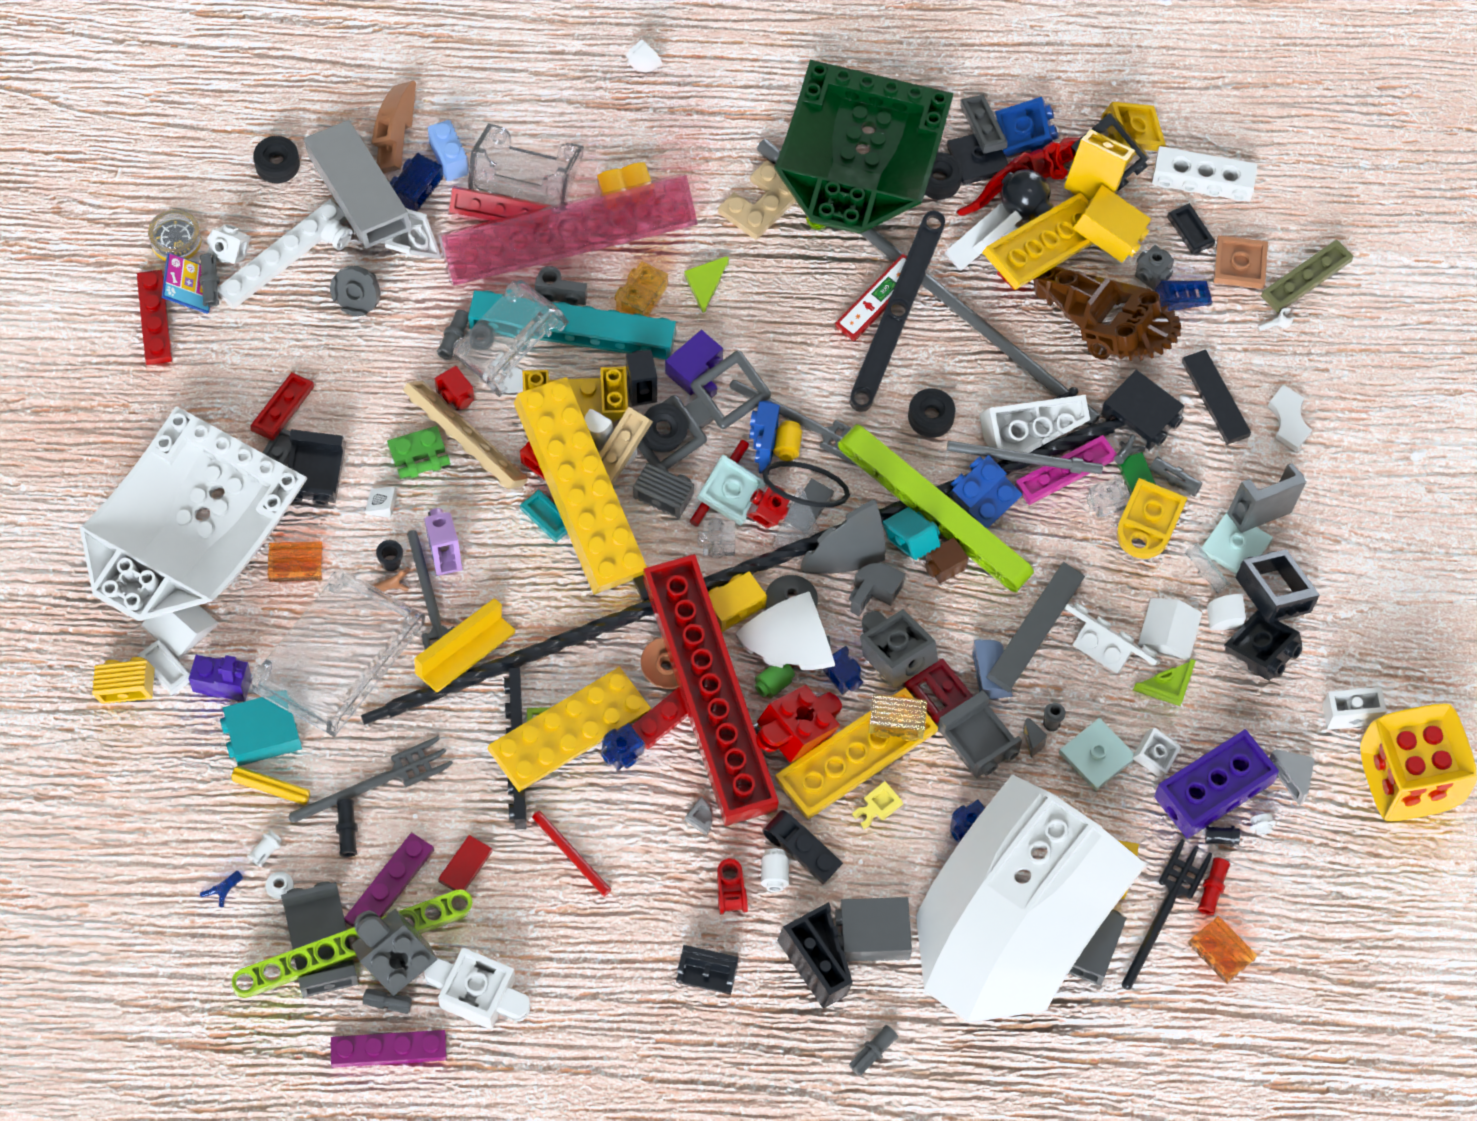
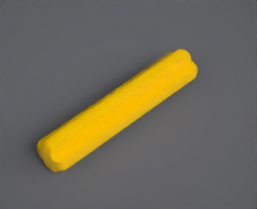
(270, 785)

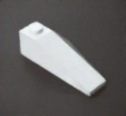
(1033, 423)

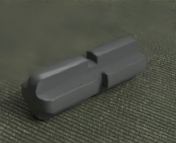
(380, 999)

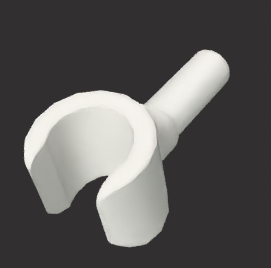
(1280, 321)

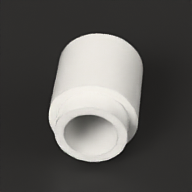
(775, 870)

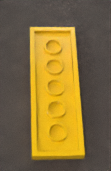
(1039, 243)
(568, 729)
(843, 763)

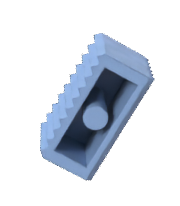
(448, 150)

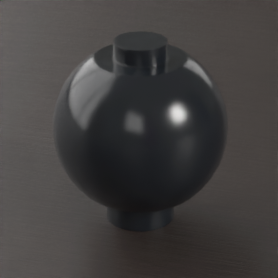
(1026, 193)

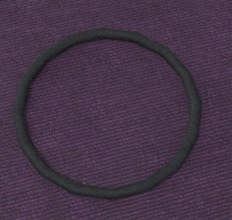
(806, 466)

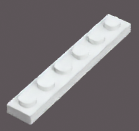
(279, 255)

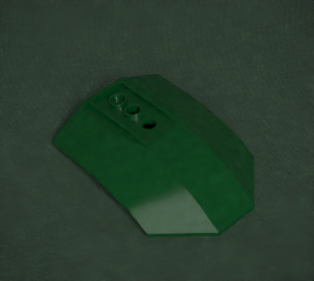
(820, 153)

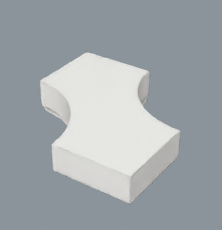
(1287, 408)

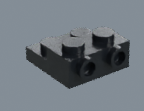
(1265, 646)

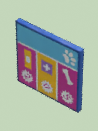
(182, 283)

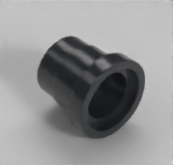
(388, 548)

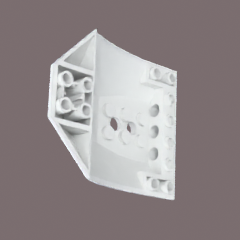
(145, 541)
(1005, 944)

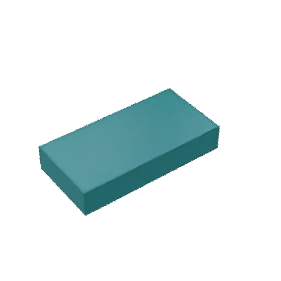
(544, 515)

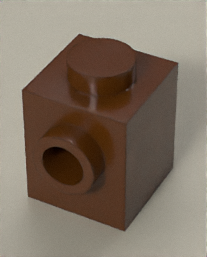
(946, 561)

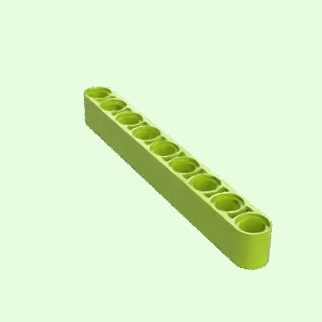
(936, 507)
(337, 944)

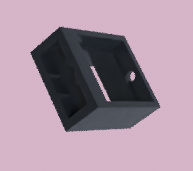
(1139, 165)
(1280, 607)

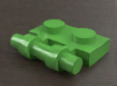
(417, 446)

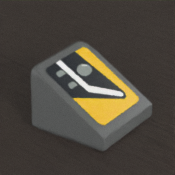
(1034, 737)

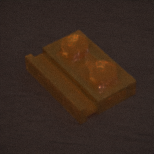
(295, 561)
(1222, 949)

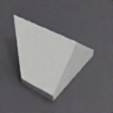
(418, 240)

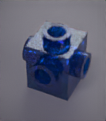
(622, 747)
(964, 818)

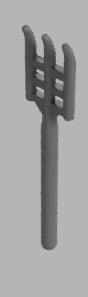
(827, 432)
(438, 630)
(398, 771)

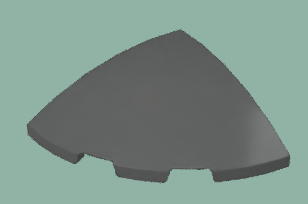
(851, 546)

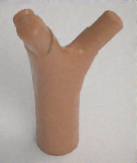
(393, 582)

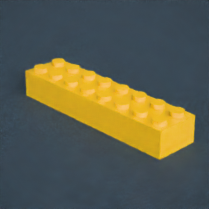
(579, 485)

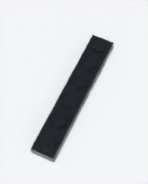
(513, 711)

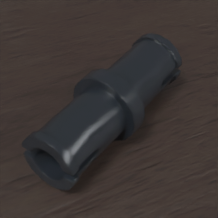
(346, 828)

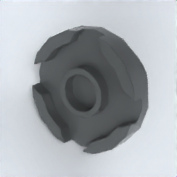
(355, 290)

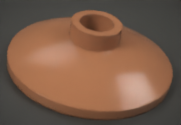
(651, 661)

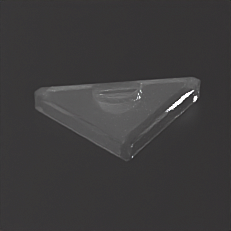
(797, 523)

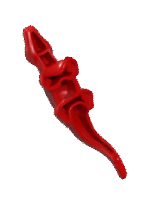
(1045, 161)

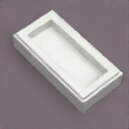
(167, 667)

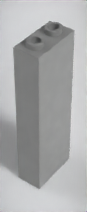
(357, 184)

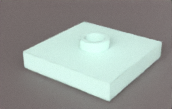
(730, 489)
(1231, 547)
(1097, 754)

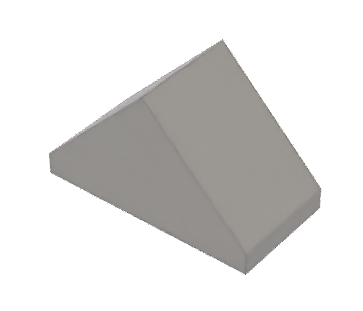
(1294, 772)

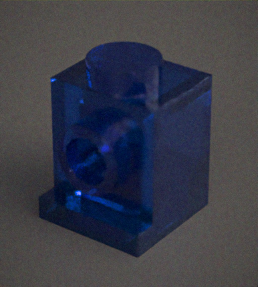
(845, 673)

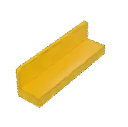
(463, 646)

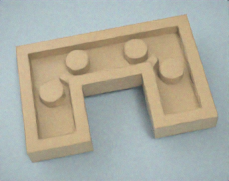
(766, 211)

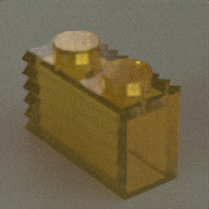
(897, 717)

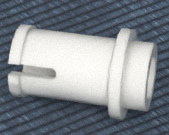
(265, 848)

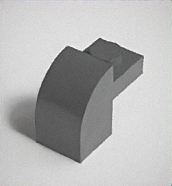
(877, 581)

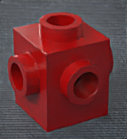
(767, 507)

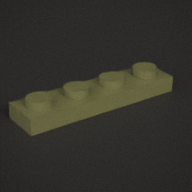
(1307, 276)

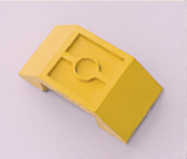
(603, 394)

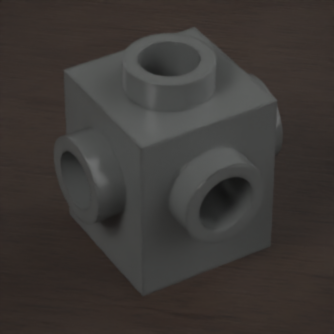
(1154, 266)

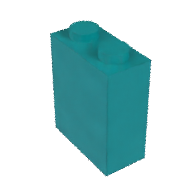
(259, 731)

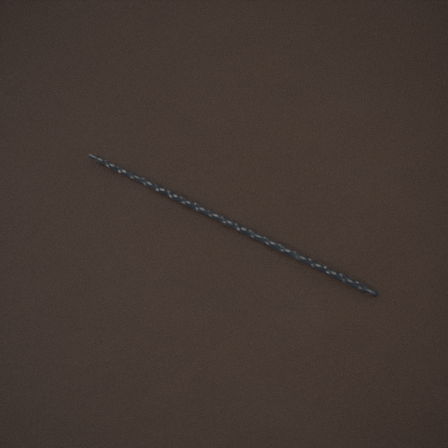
(721, 578)

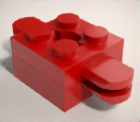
(798, 722)

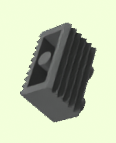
(663, 489)

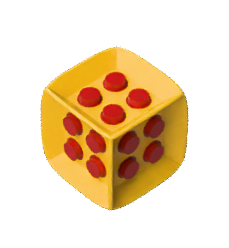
(1418, 762)

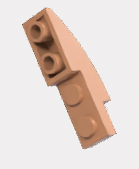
(390, 125)

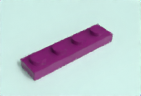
(392, 878)
(388, 1048)

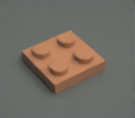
(1240, 262)

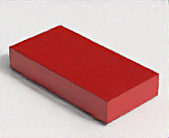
(465, 864)

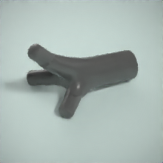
(1127, 449)

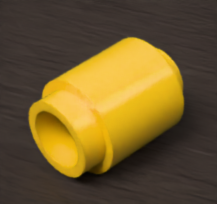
(788, 441)

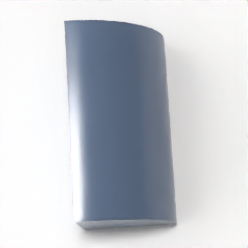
(985, 656)

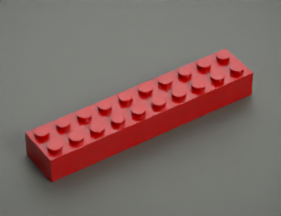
(710, 690)

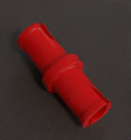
(1213, 886)

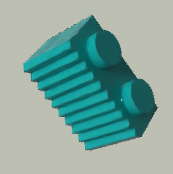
(912, 533)

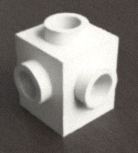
(228, 244)

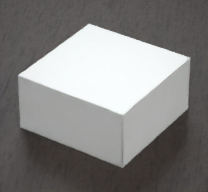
(1156, 752)

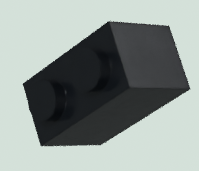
(641, 377)

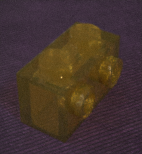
(642, 290)

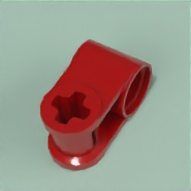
(731, 892)

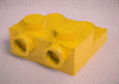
(1139, 121)

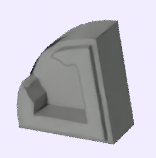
(700, 816)

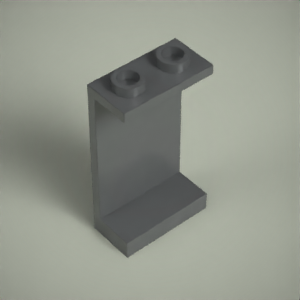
(312, 917)

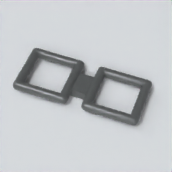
(704, 410)

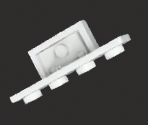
(984, 233)
(1105, 644)

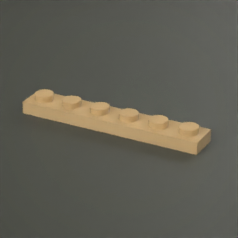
(460, 430)

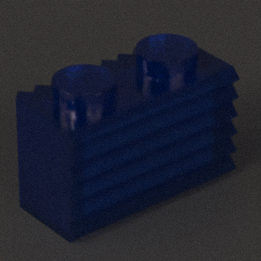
(417, 181)

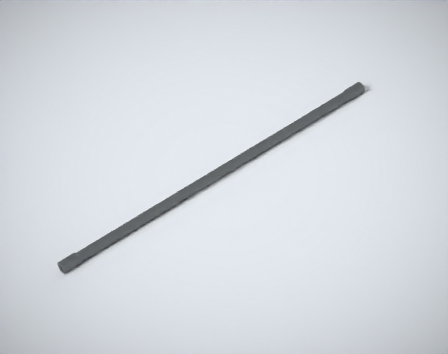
(772, 153)

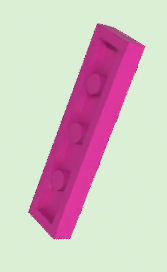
(1050, 479)

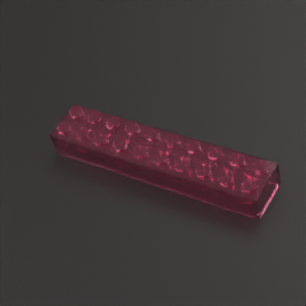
(567, 229)

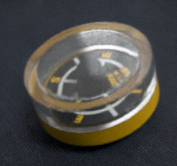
(174, 233)

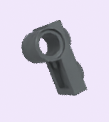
(561, 290)

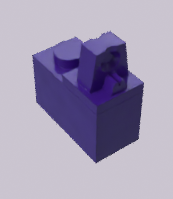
(693, 360)
(220, 677)

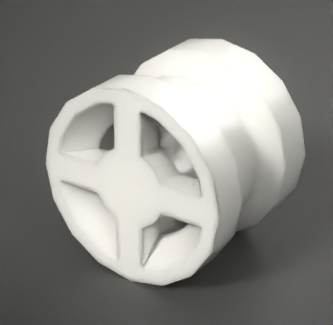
(336, 234)

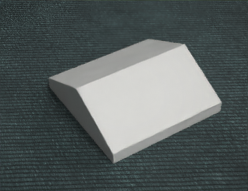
(1170, 627)
(181, 628)

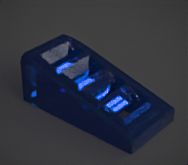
(1168, 297)

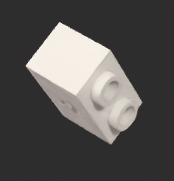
(1353, 707)

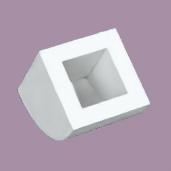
(1226, 612)

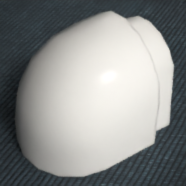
(643, 57)

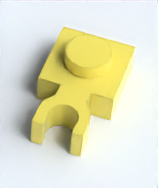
(880, 802)

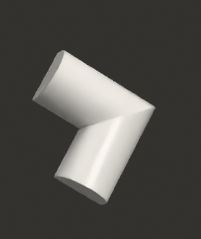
(601, 429)

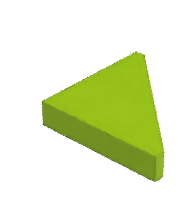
(705, 279)
(1169, 684)

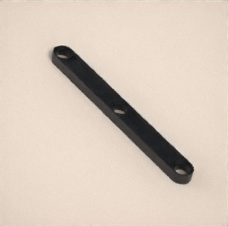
(890, 324)

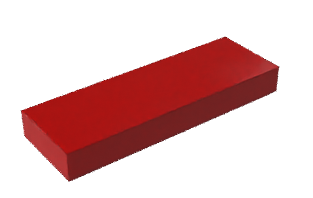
(282, 406)

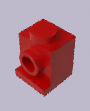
(455, 388)

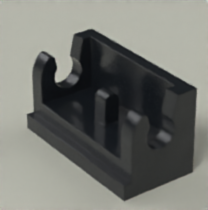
(707, 969)

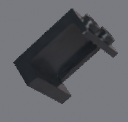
(1144, 409)
(320, 461)

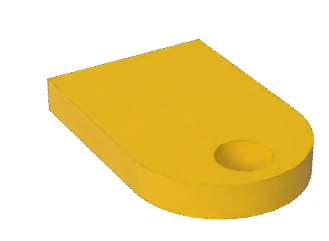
(1149, 517)

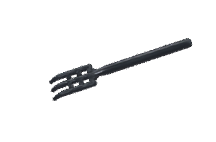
(1174, 890)

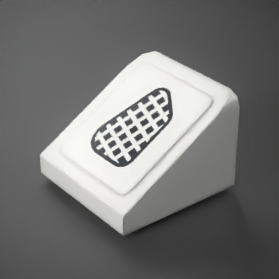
(381, 502)

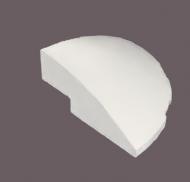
(788, 635)

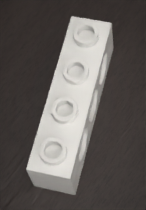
(1194, 165)

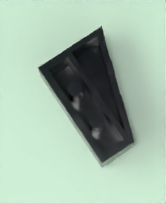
(817, 955)

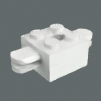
(480, 978)

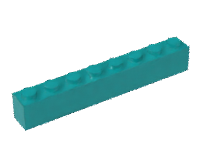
(597, 328)

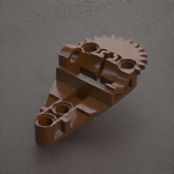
(1087, 300)

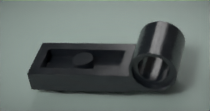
(802, 845)

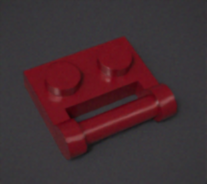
(944, 685)

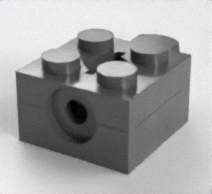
(896, 646)
(391, 949)

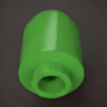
(773, 680)

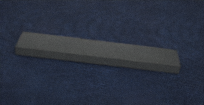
(1035, 627)

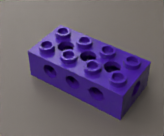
(1218, 767)

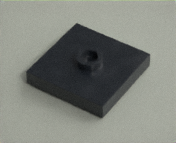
(974, 163)

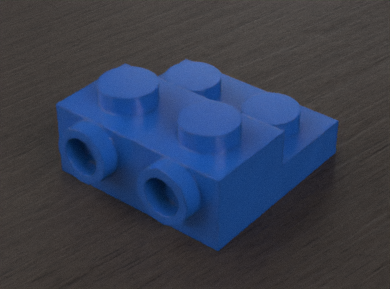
(1027, 126)
(763, 431)
(984, 491)

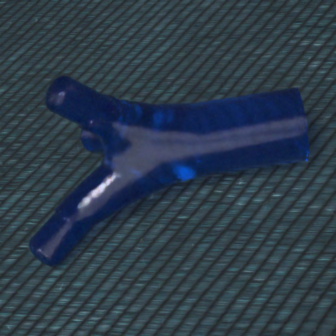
(224, 887)

